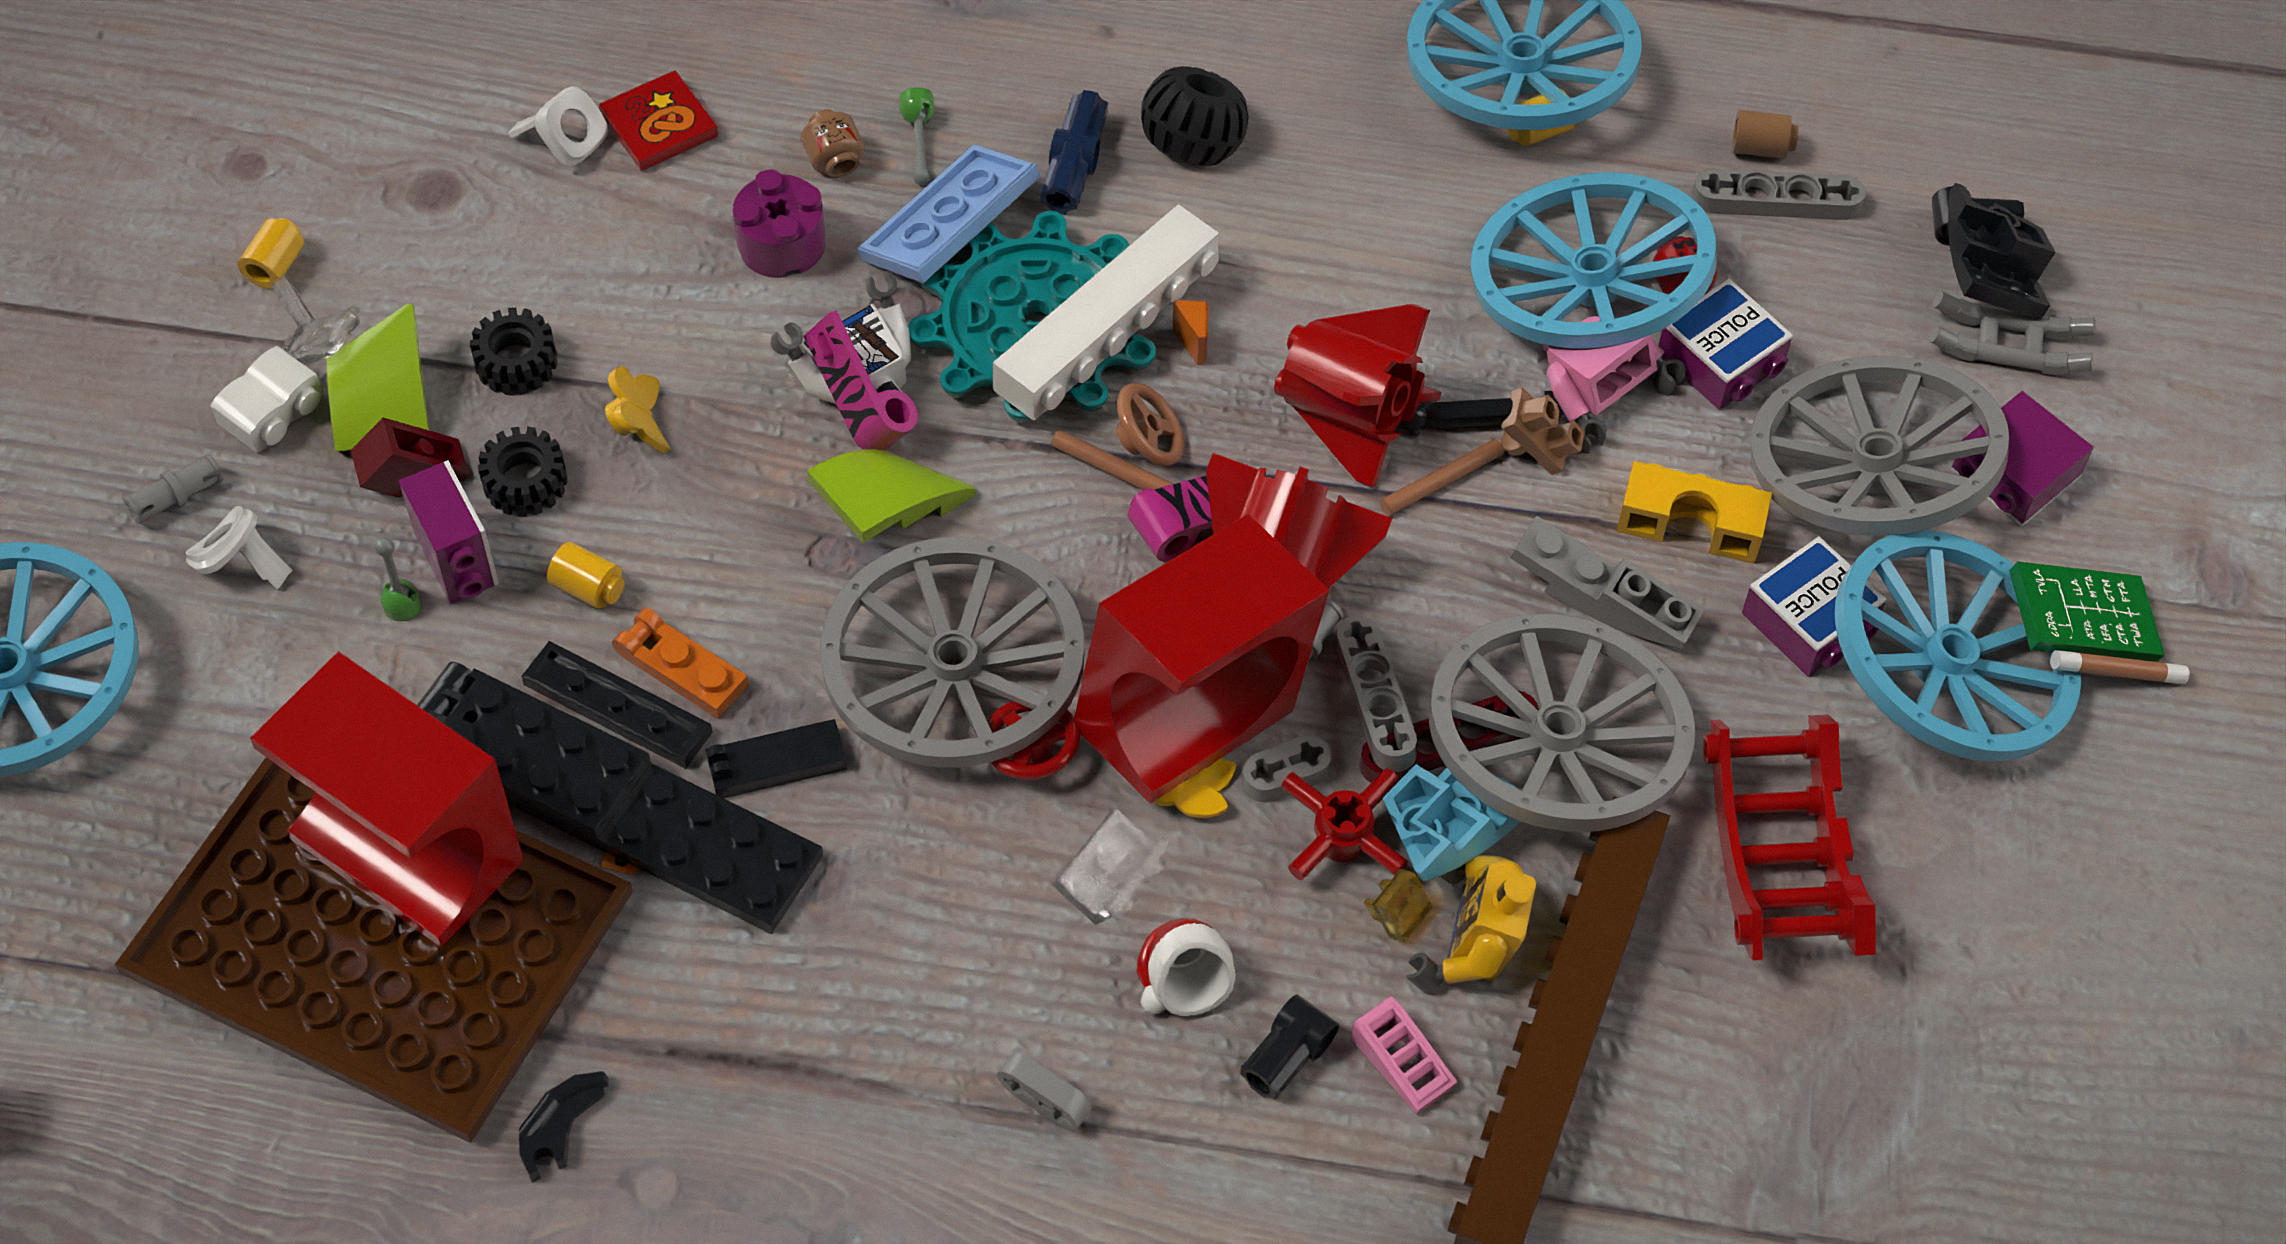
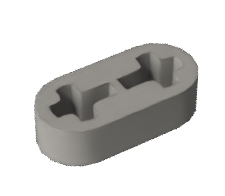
(1280, 762)
(1044, 1091)

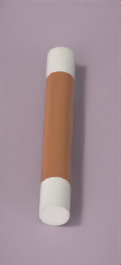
(2119, 667)

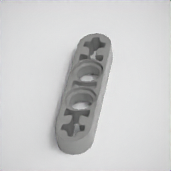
(1777, 187)
(1378, 692)

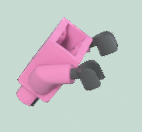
(1599, 376)

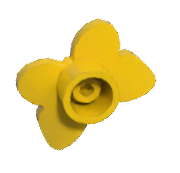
(632, 407)

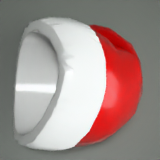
(1185, 968)

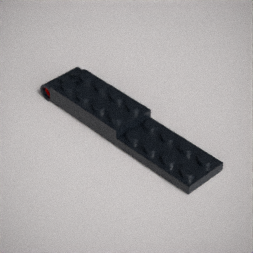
(623, 802)

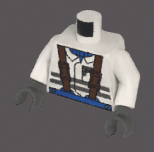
(877, 335)

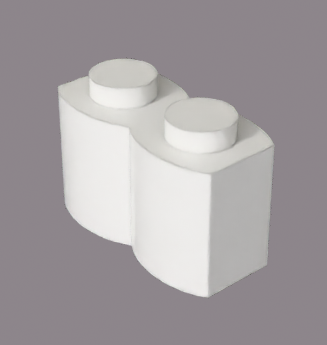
(267, 399)

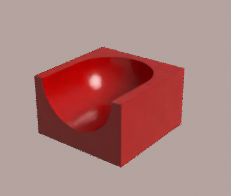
(1198, 657)

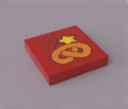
(658, 120)

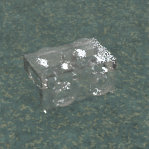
(1110, 868)

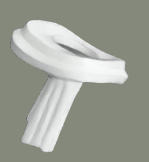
(549, 127)
(237, 534)

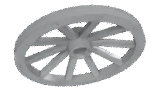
(1879, 455)
(952, 647)
(1559, 730)

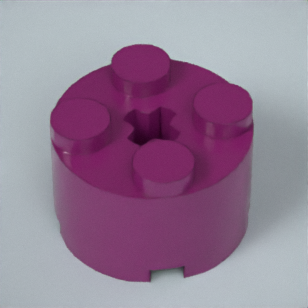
(779, 224)

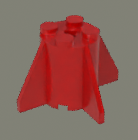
(1357, 382)
(1295, 511)

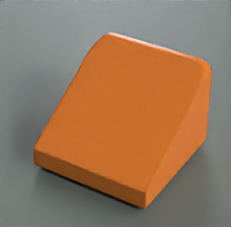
(1191, 327)

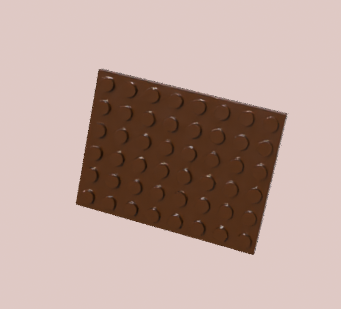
(352, 989)

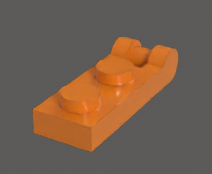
(681, 663)

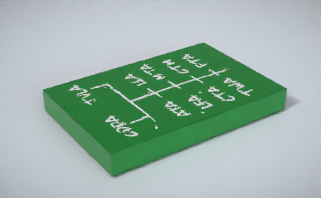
(2085, 611)

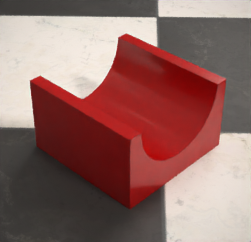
(396, 798)

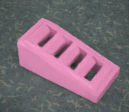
(1402, 1028)

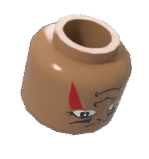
(832, 143)

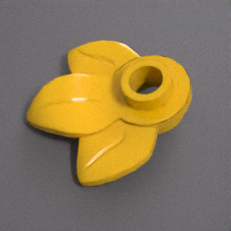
(1201, 793)

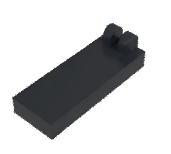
(776, 759)

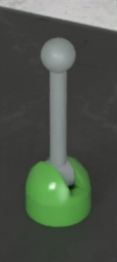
(918, 107)
(395, 594)

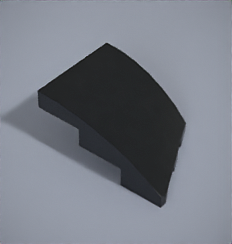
(1997, 255)

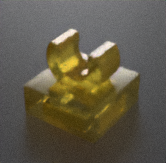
(1400, 905)

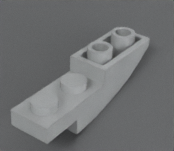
(1609, 593)

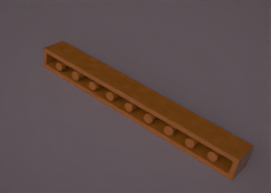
(1560, 1036)

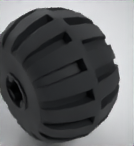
(1194, 115)

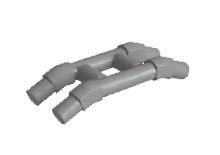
(1992, 319)

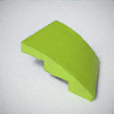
(377, 379)
(880, 489)

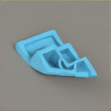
(1442, 821)

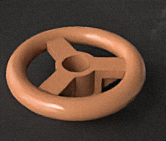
(1141, 427)

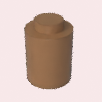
(1764, 134)

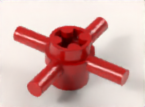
(1356, 826)

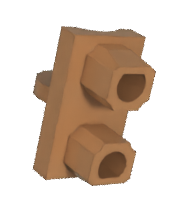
(1536, 430)

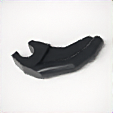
(551, 1120)

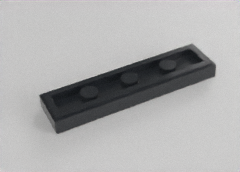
(617, 704)

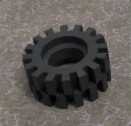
(509, 331)
(518, 450)

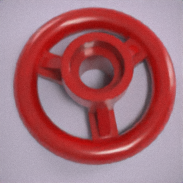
(1036, 759)

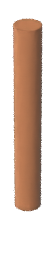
(1107, 461)
(1441, 477)

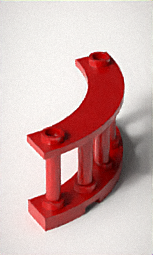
(1841, 892)

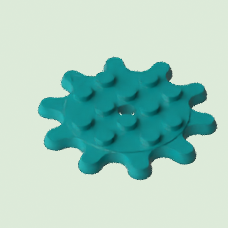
(995, 290)

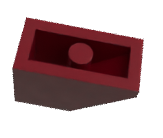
(400, 450)

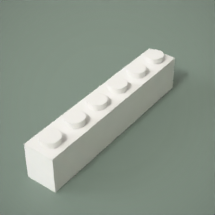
(1105, 312)

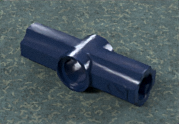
(1074, 152)

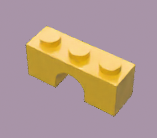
(1730, 511)

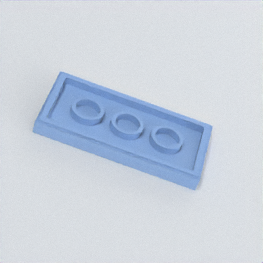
(948, 213)

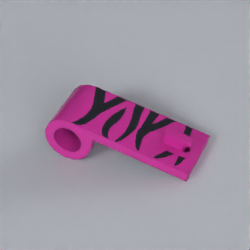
(871, 417)
(1171, 516)

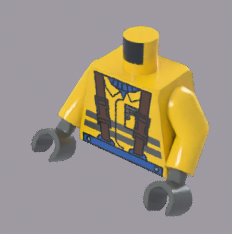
(1487, 924)

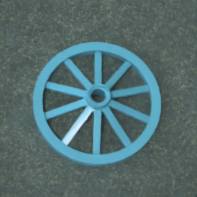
(1524, 64)
(1594, 271)
(1946, 652)
(28, 662)

